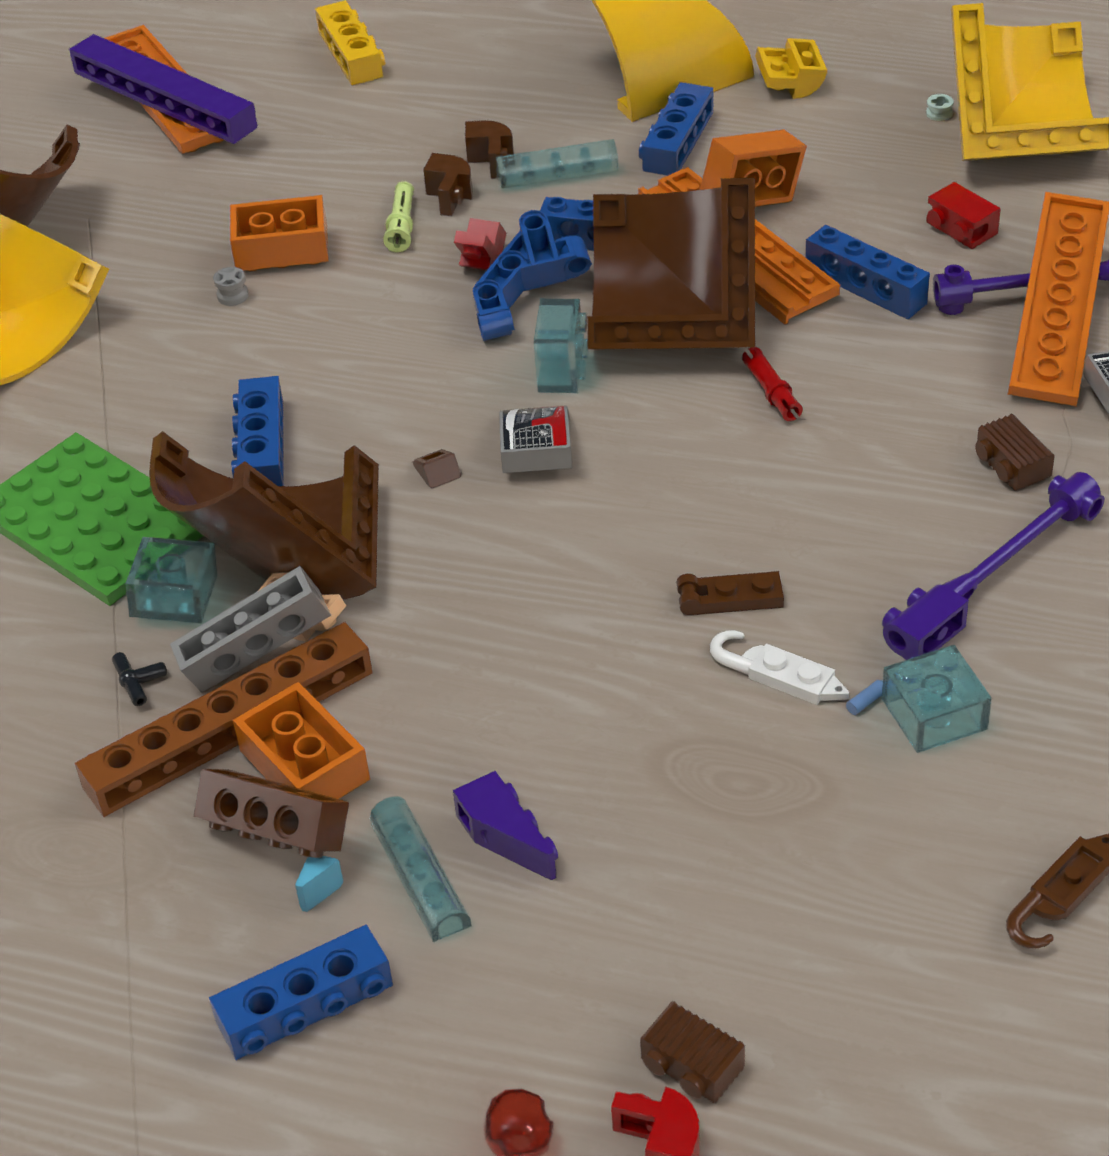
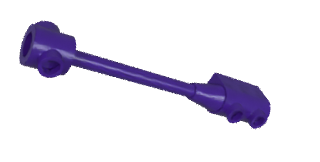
(956, 287)
(943, 610)

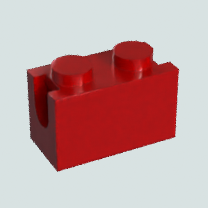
(963, 215)

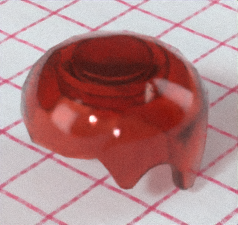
(517, 1124)

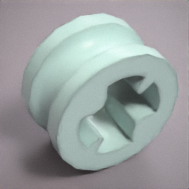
(939, 107)

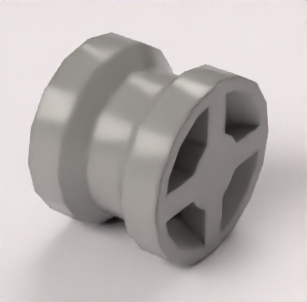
(230, 286)

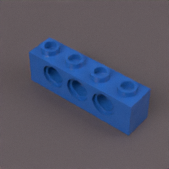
(677, 129)
(570, 218)
(869, 271)
(259, 427)
(281, 989)

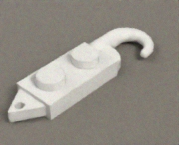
(781, 670)

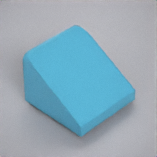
(317, 881)

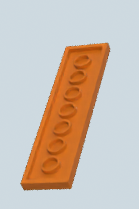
(184, 136)
(1059, 299)

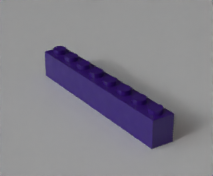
(164, 88)

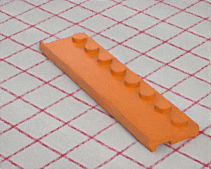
(783, 277)

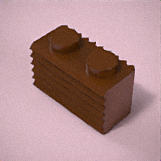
(1014, 452)
(692, 1053)

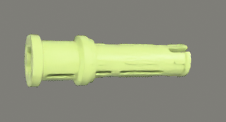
(401, 203)

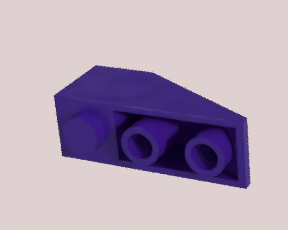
(499, 823)

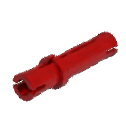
(777, 391)

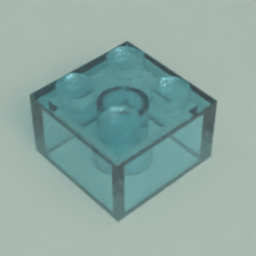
(560, 345)
(171, 580)
(936, 698)

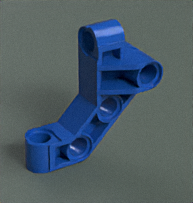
(526, 263)

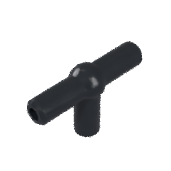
(131, 679)

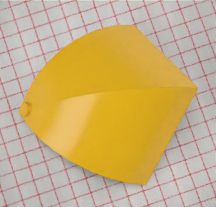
(671, 44)
(1021, 89)
(42, 297)

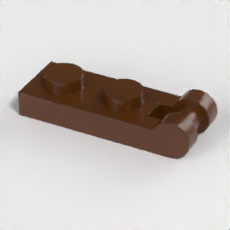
(729, 593)

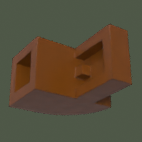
(487, 141)
(449, 180)

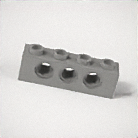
(250, 629)

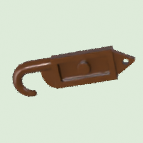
(1061, 888)

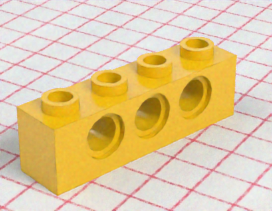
(350, 42)

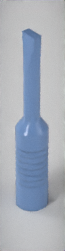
(865, 697)

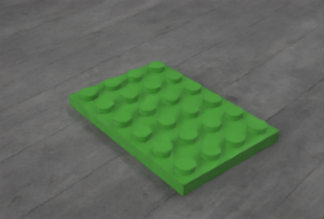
(85, 515)

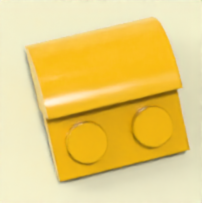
(793, 67)

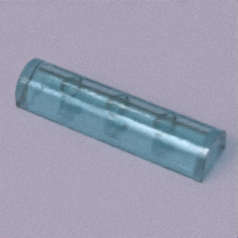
(557, 163)
(418, 868)

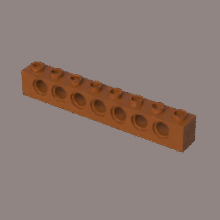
(206, 726)

